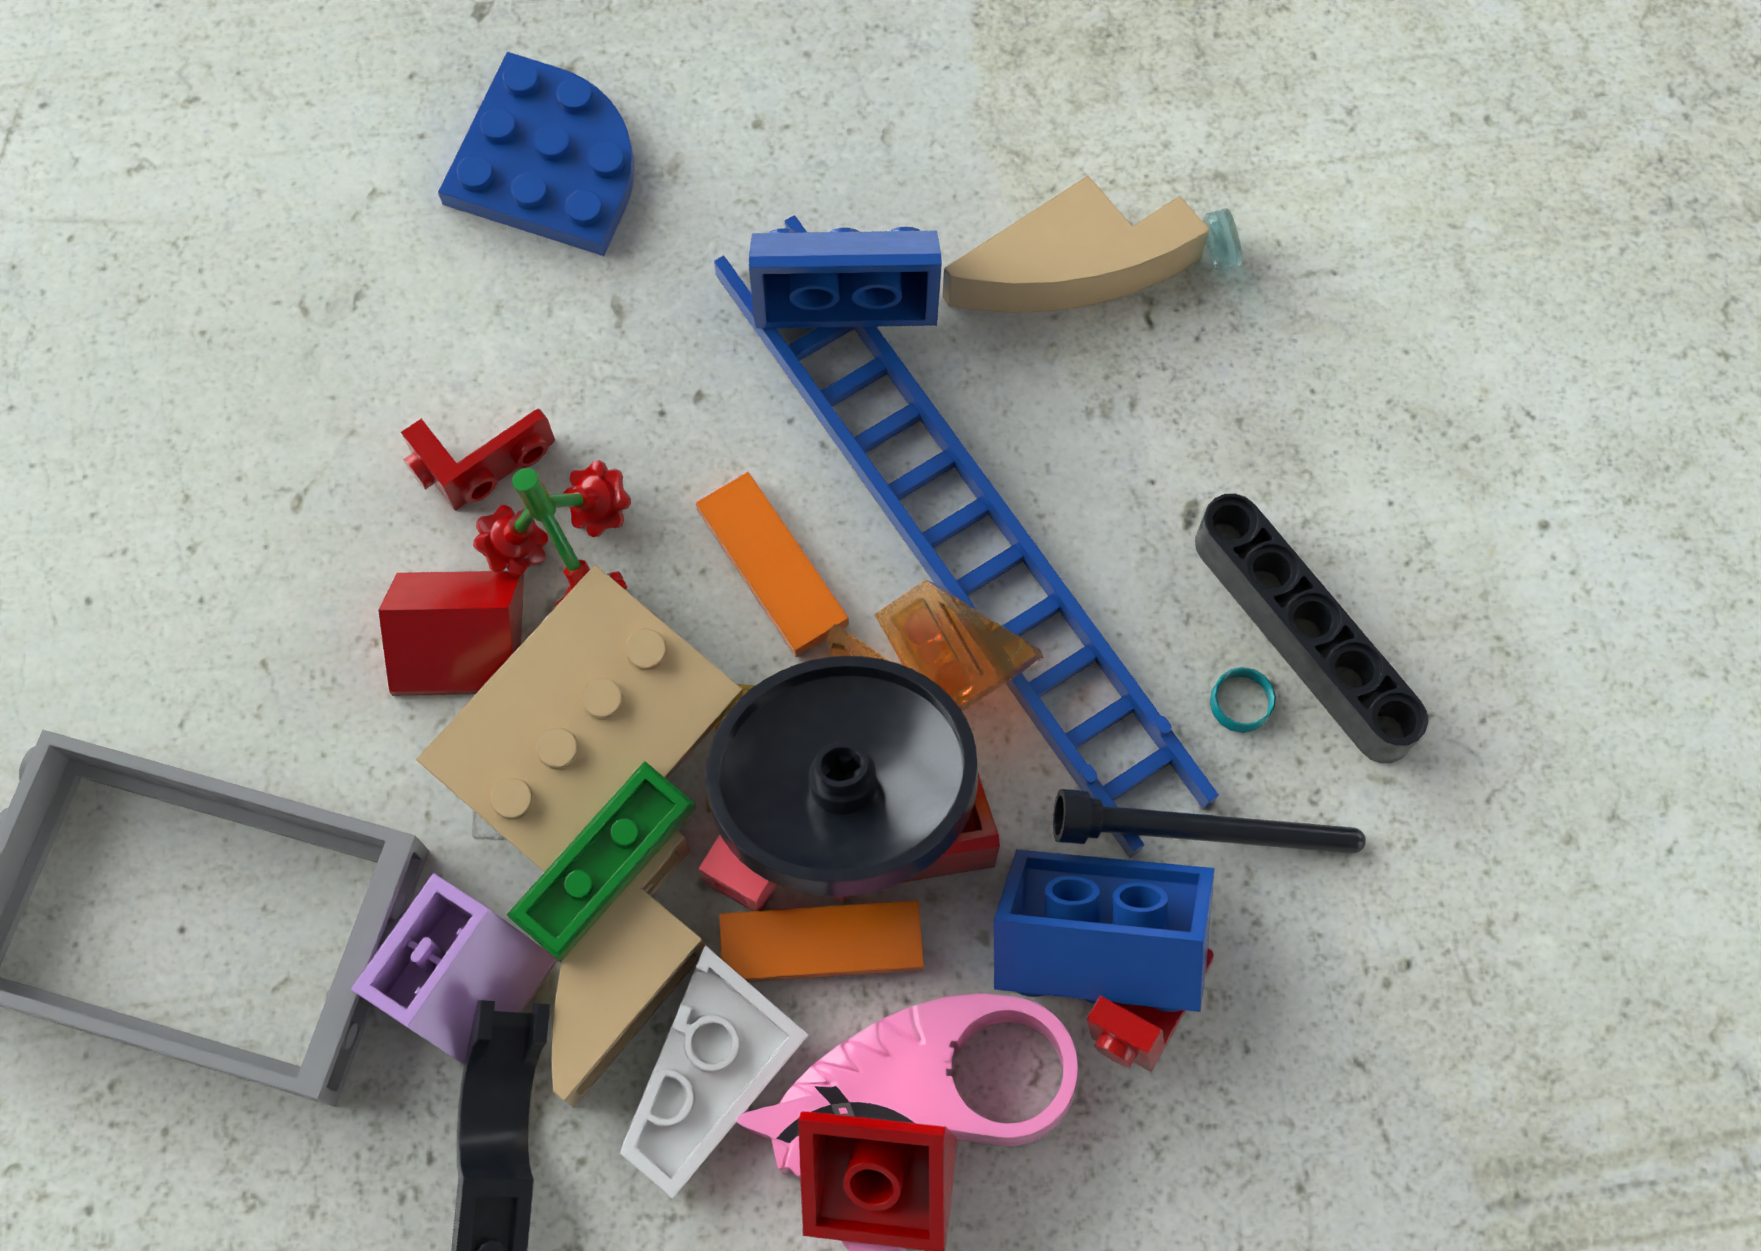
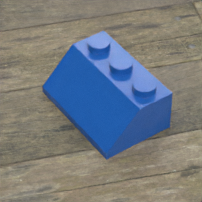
(845, 278)
(1104, 930)

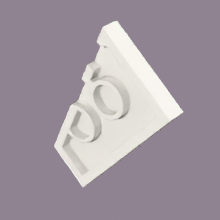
(708, 1073)

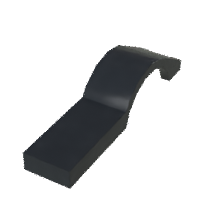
(493, 1129)

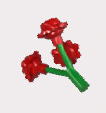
(517, 541)

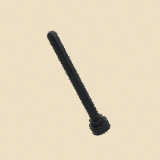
(1082, 817)

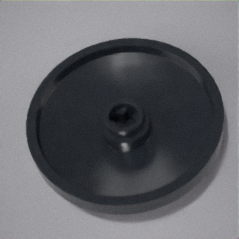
(842, 775)

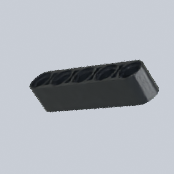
(1310, 657)

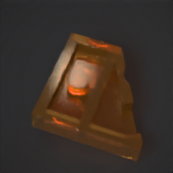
(954, 643)

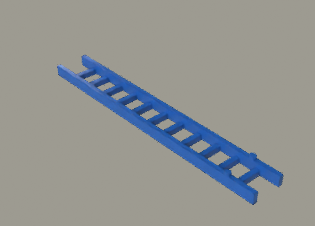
(1021, 550)

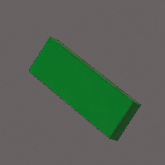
(602, 861)

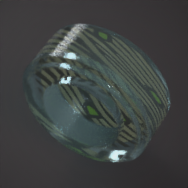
(1223, 240)

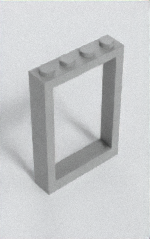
(28, 830)

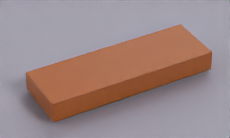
(771, 563)
(823, 941)

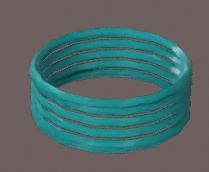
(1258, 678)

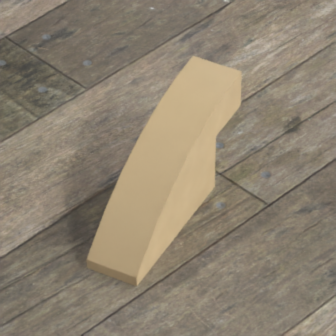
(1074, 255)
(619, 977)

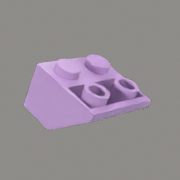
(445, 960)

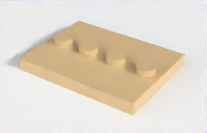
(577, 718)

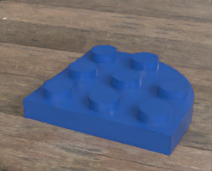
(544, 157)

